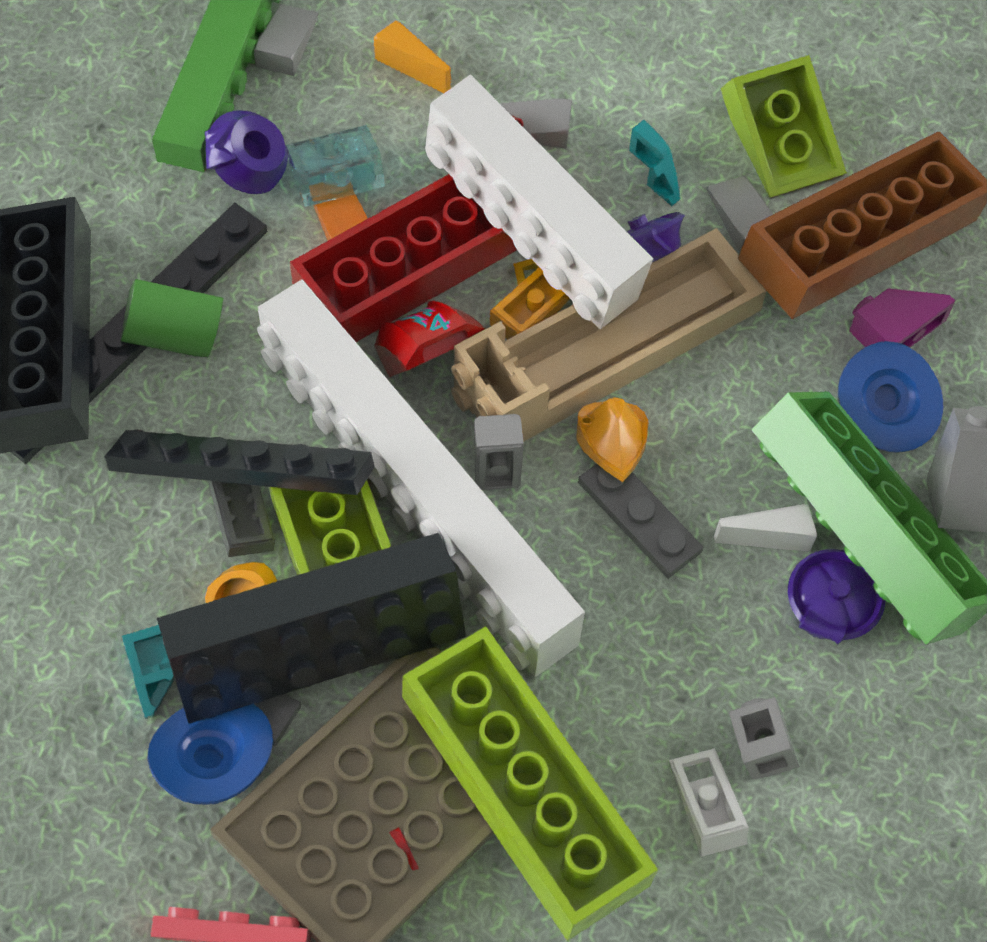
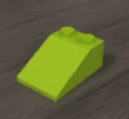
(784, 126)

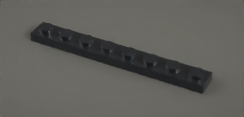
(192, 270)

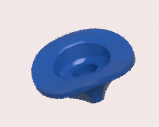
(892, 396)
(212, 756)

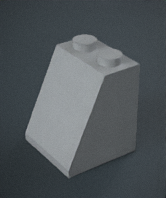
(960, 472)

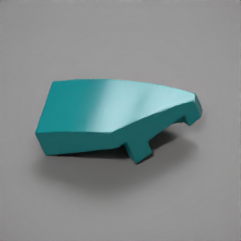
(656, 154)
(149, 667)

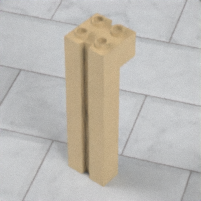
(573, 363)

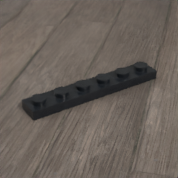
(241, 461)

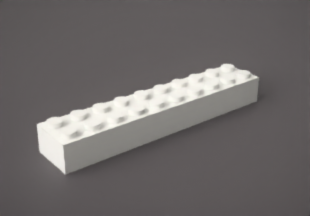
(420, 479)

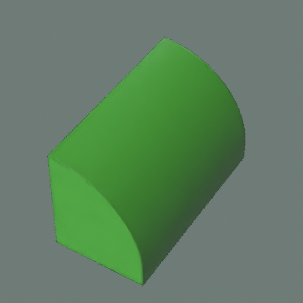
(171, 318)

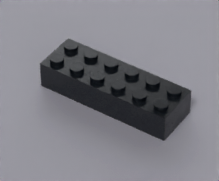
(44, 324)
(313, 627)

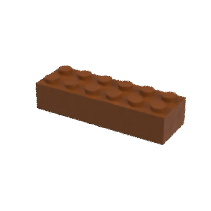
(864, 224)

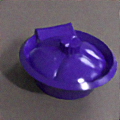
(246, 151)
(658, 235)
(833, 597)

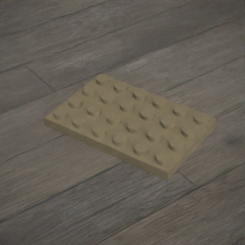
(325, 817)

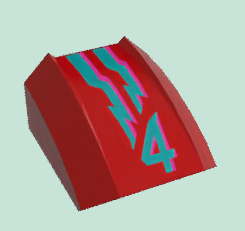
(423, 336)

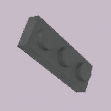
(642, 519)

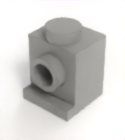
(765, 755)

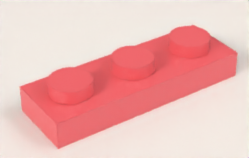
(184, 925)

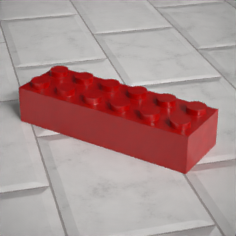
(401, 257)

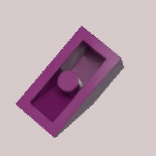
(899, 316)

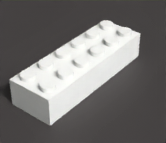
(535, 202)

